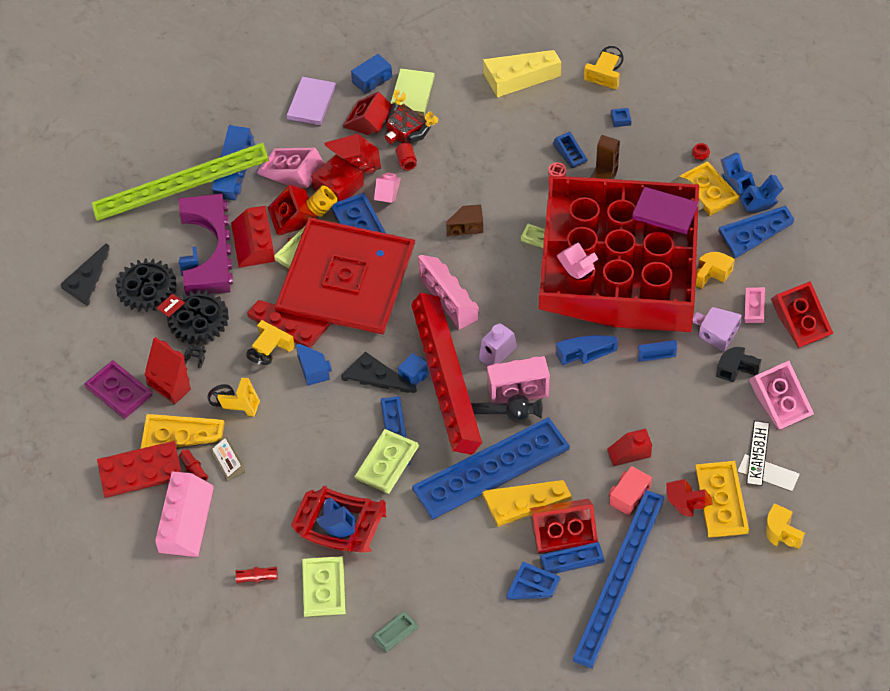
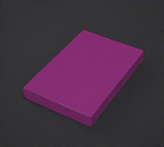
(665, 210)
(118, 389)

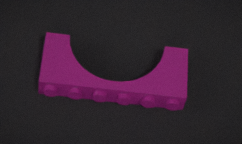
(214, 273)

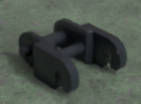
(188, 353)

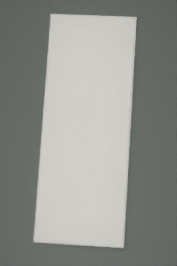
(773, 474)

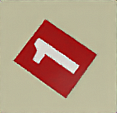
(170, 305)

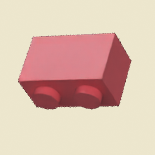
(630, 490)

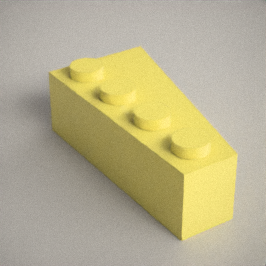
(521, 71)

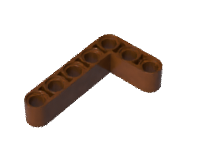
(607, 158)

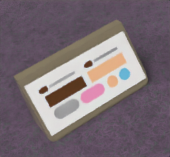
(227, 459)

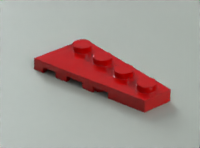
(304, 330)

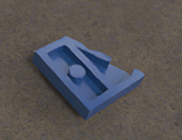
(533, 583)

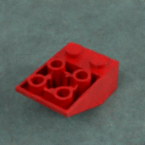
(167, 371)

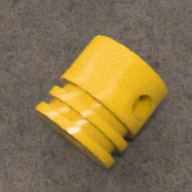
(320, 203)

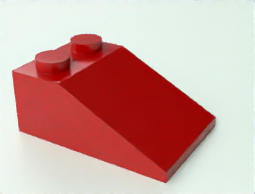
(802, 314)

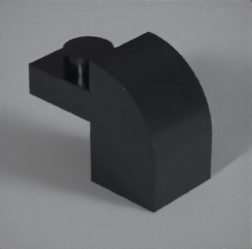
(735, 360)

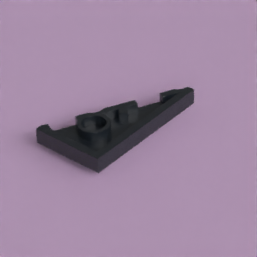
(84, 279)
(373, 372)

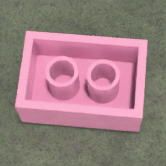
(518, 377)

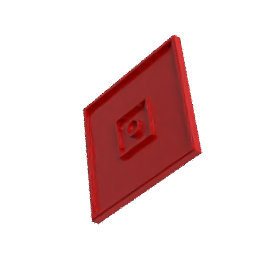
(342, 278)

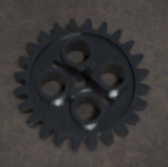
(145, 284)
(199, 311)

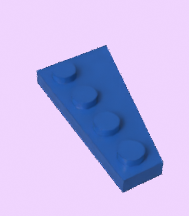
(752, 231)

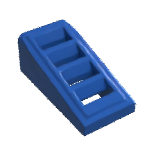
(568, 138)

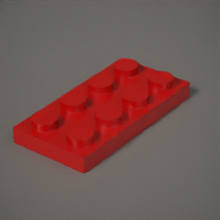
(138, 468)

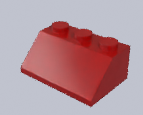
(357, 152)
(253, 237)
(563, 525)

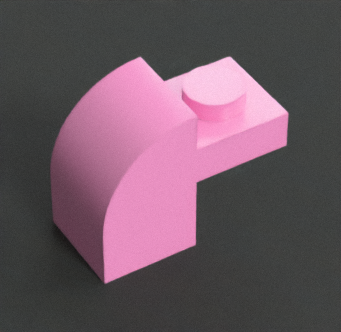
(576, 261)

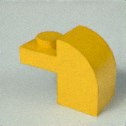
(713, 265)
(778, 528)

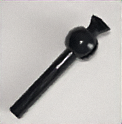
(516, 408)

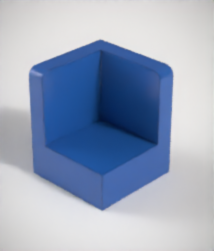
(189, 262)

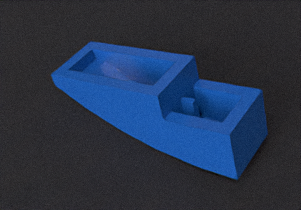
(585, 348)

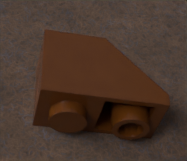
(465, 221)

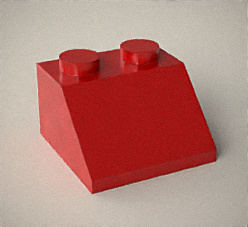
(368, 114)
(290, 210)

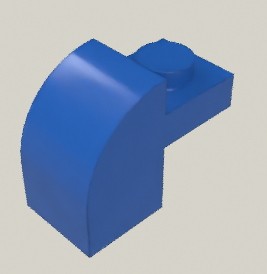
(735, 174)
(763, 197)
(336, 520)

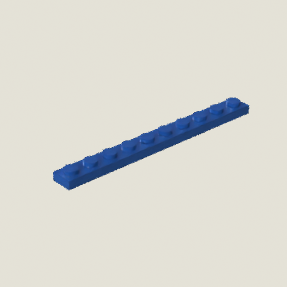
(618, 579)

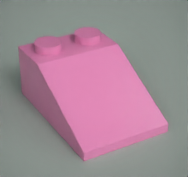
(292, 166)
(781, 395)

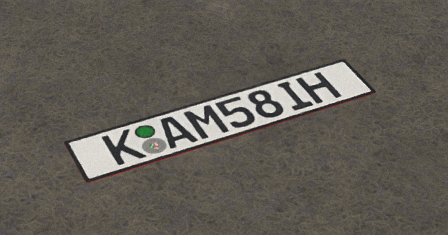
(758, 453)

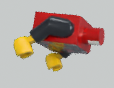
(405, 123)

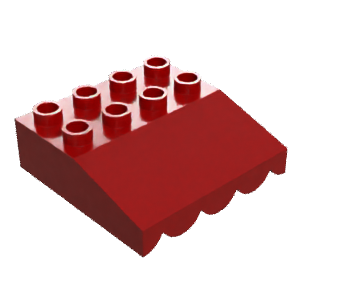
(641, 269)

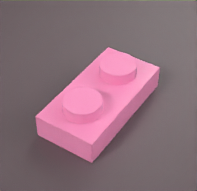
(755, 305)

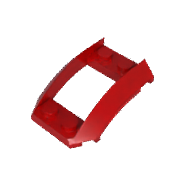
(365, 527)

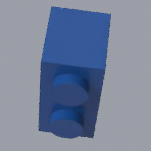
(371, 73)

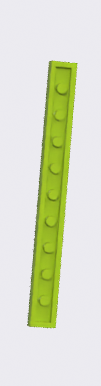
(180, 181)

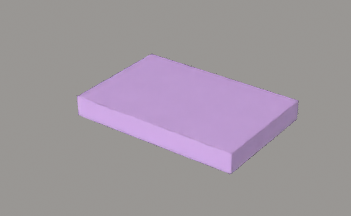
(311, 101)

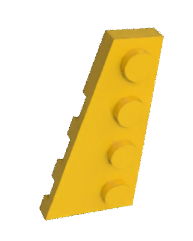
(182, 430)
(514, 502)

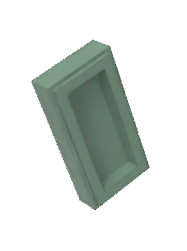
(395, 631)

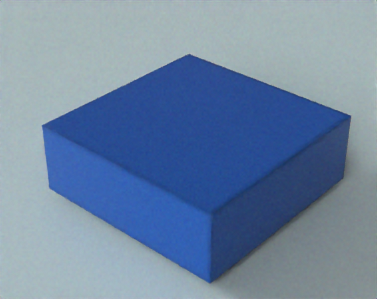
(620, 117)

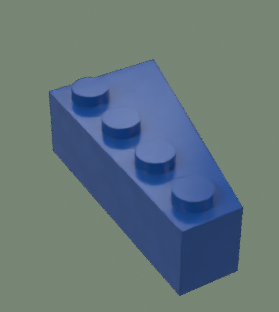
(236, 140)

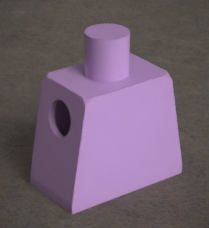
(718, 327)
(497, 345)

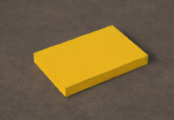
(713, 189)

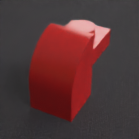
(684, 500)

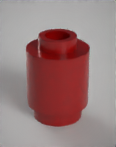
(406, 156)

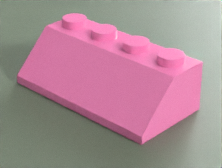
(453, 298)
(184, 515)

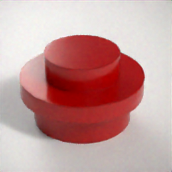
(700, 151)

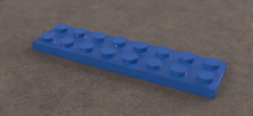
(490, 468)

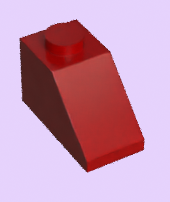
(630, 448)

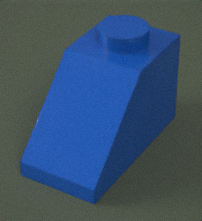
(313, 365)

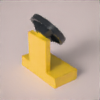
(603, 71)
(268, 339)
(245, 400)

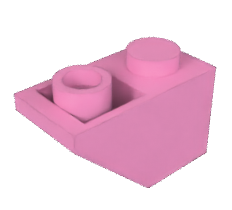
(387, 187)

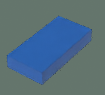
(657, 350)

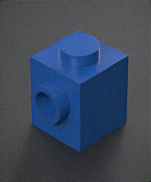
(414, 369)

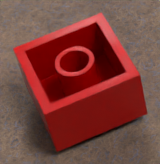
(338, 176)

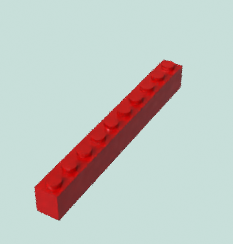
(446, 374)

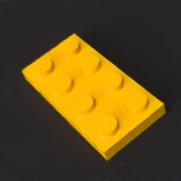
(728, 512)

